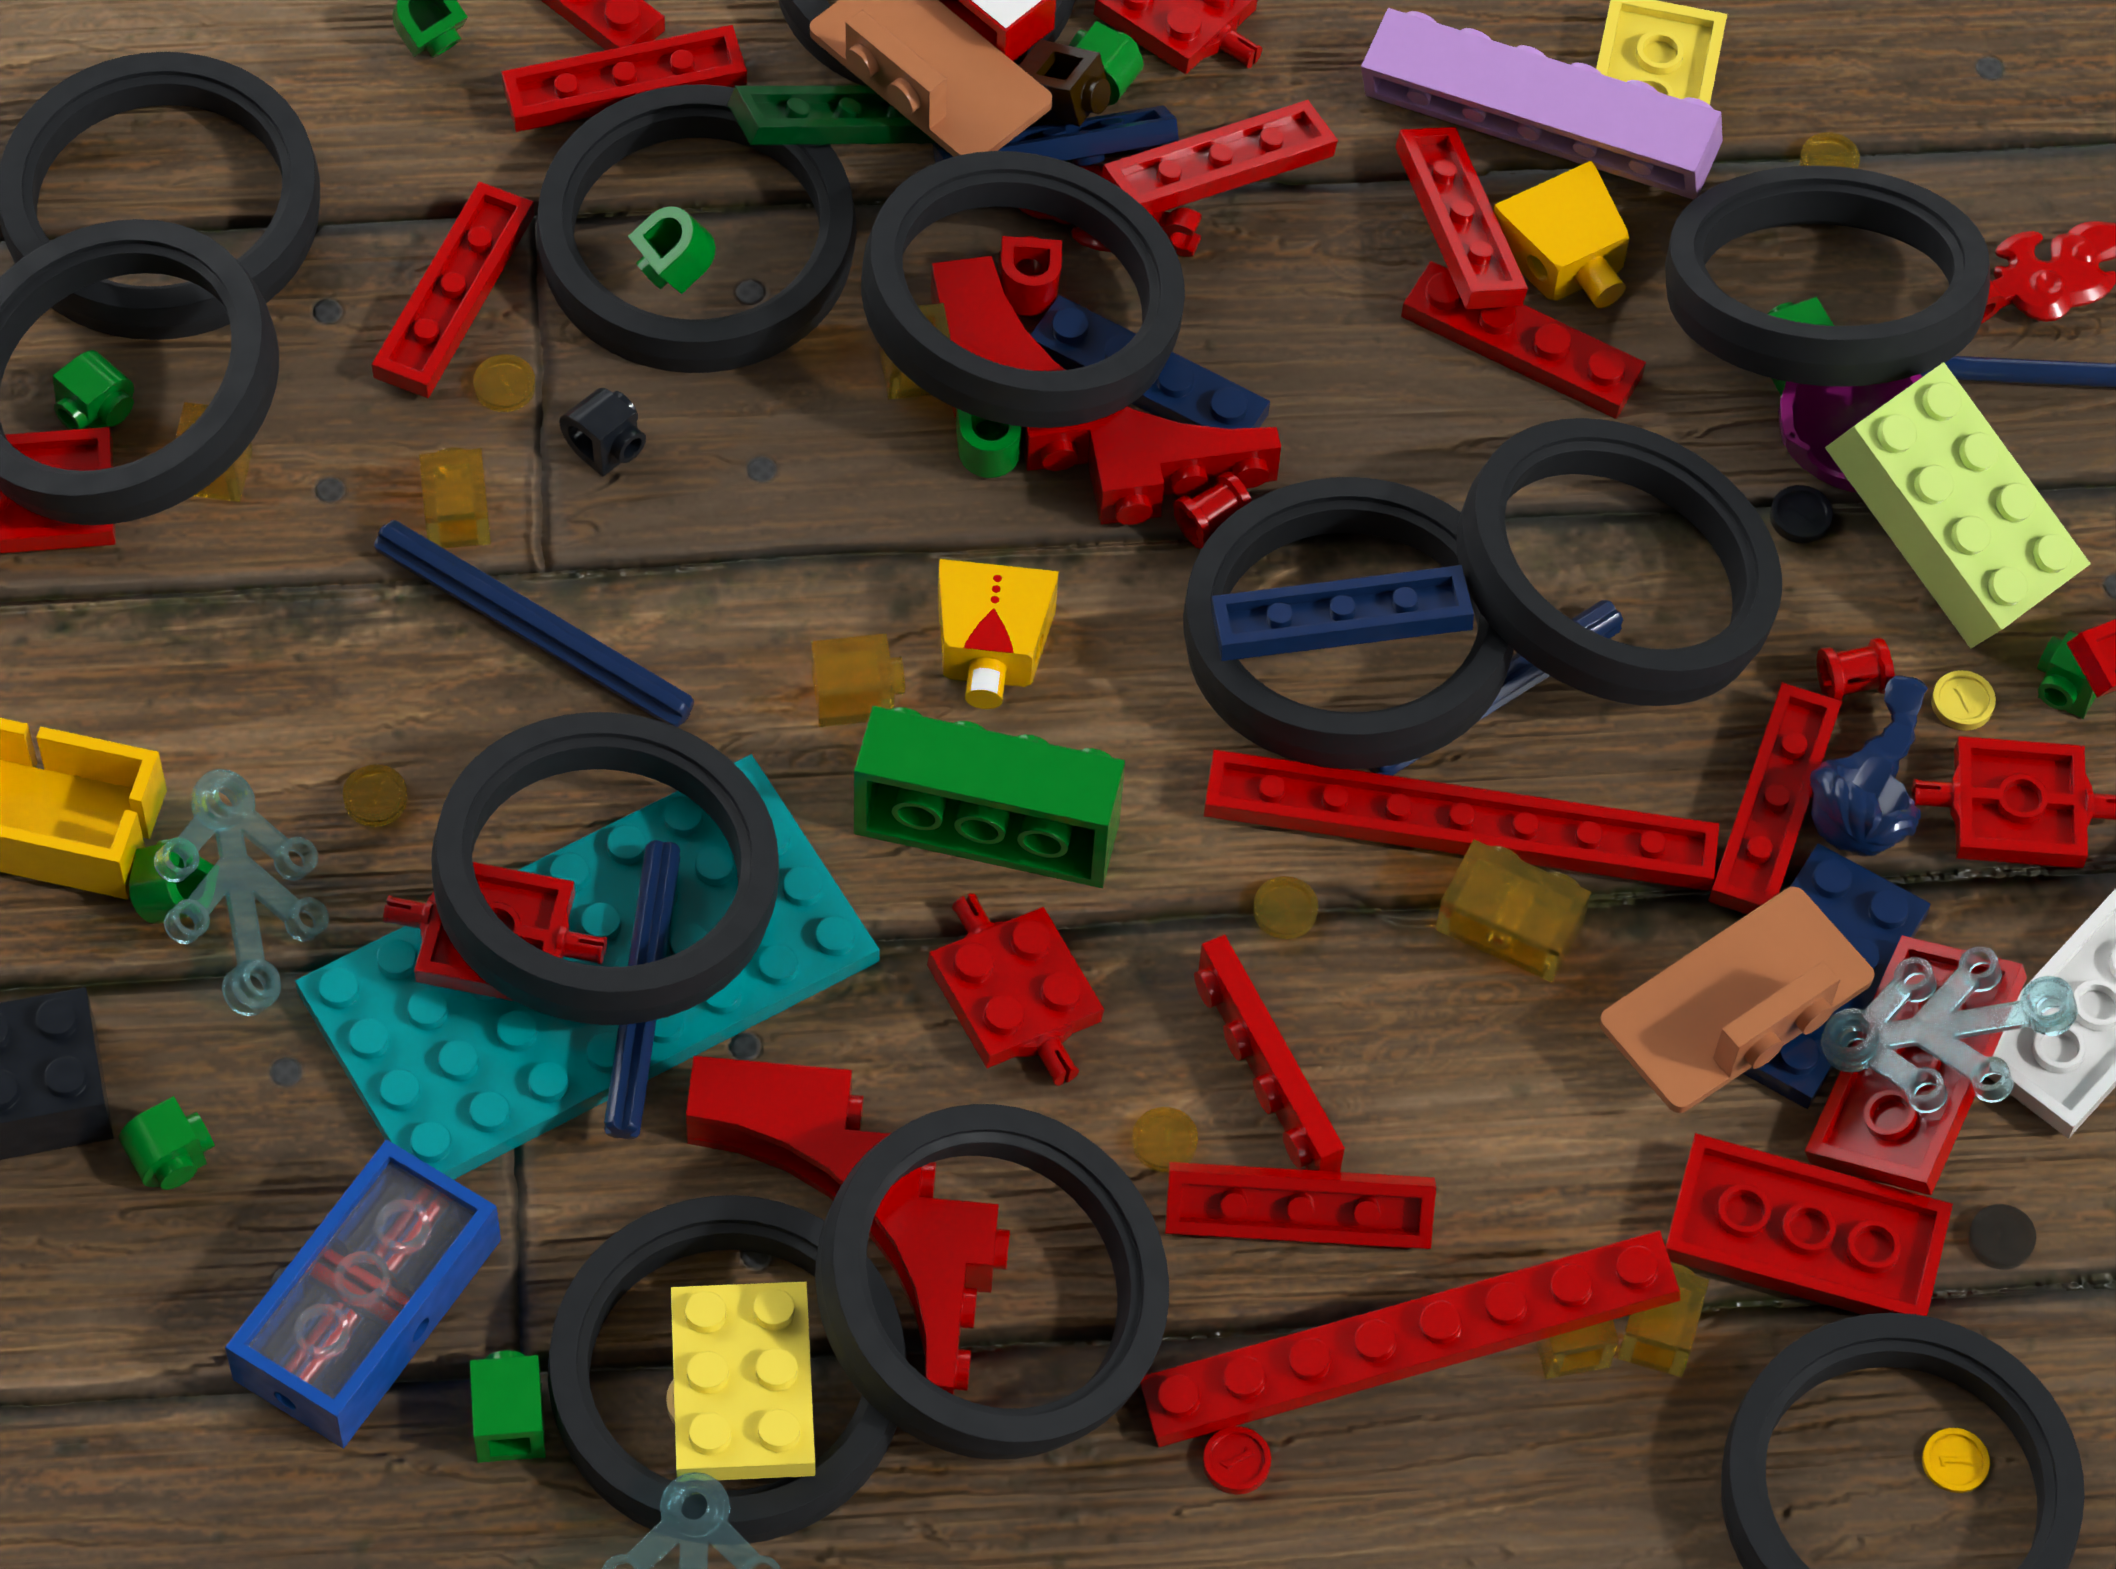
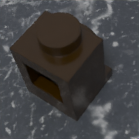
(1072, 77)

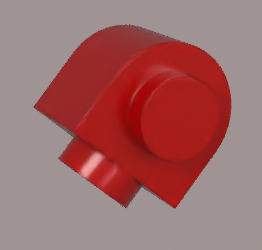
(1030, 272)

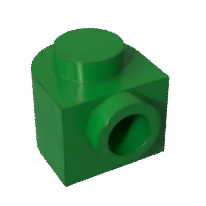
(428, 24)
(1118, 54)
(673, 248)
(91, 393)
(987, 446)
(2064, 681)
(154, 895)
(166, 1144)

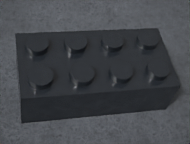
(50, 1075)

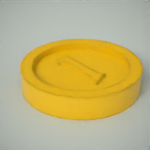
(1955, 1460)

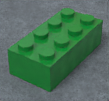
(988, 795)

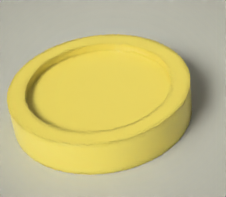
(1963, 700)

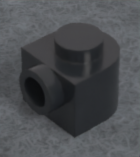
(603, 430)

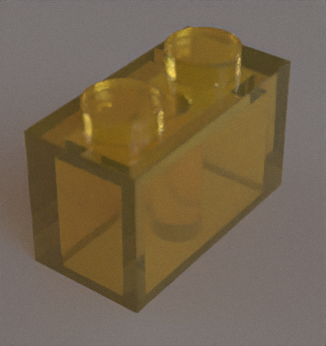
(1513, 909)

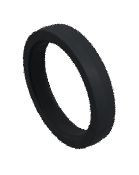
(159, 81)
(676, 342)
(1821, 352)
(999, 390)
(212, 440)
(1567, 648)
(1313, 733)
(589, 991)
(1101, 1192)
(628, 1257)
(1912, 1344)

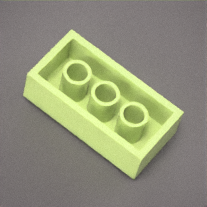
(1957, 506)

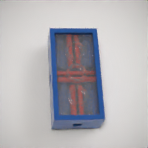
(364, 1293)

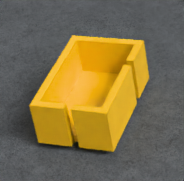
(80, 812)

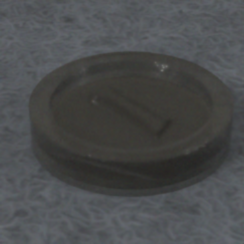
(2002, 1236)

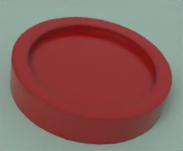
(1237, 1460)

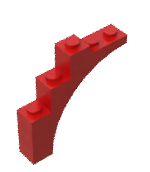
(1129, 453)
(812, 1129)

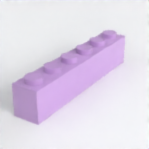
(1543, 102)

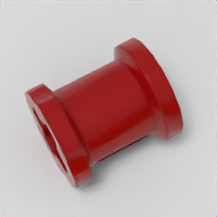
(1204, 513)
(1854, 669)

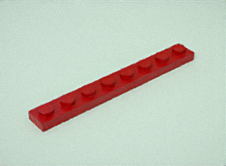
(1452, 815)
(1410, 1338)

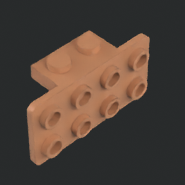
(933, 71)
(1737, 999)

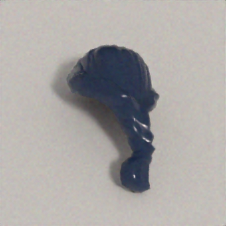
(1857, 797)

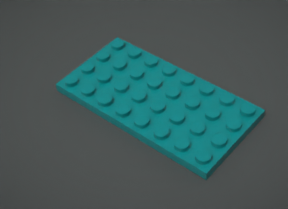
(481, 1074)

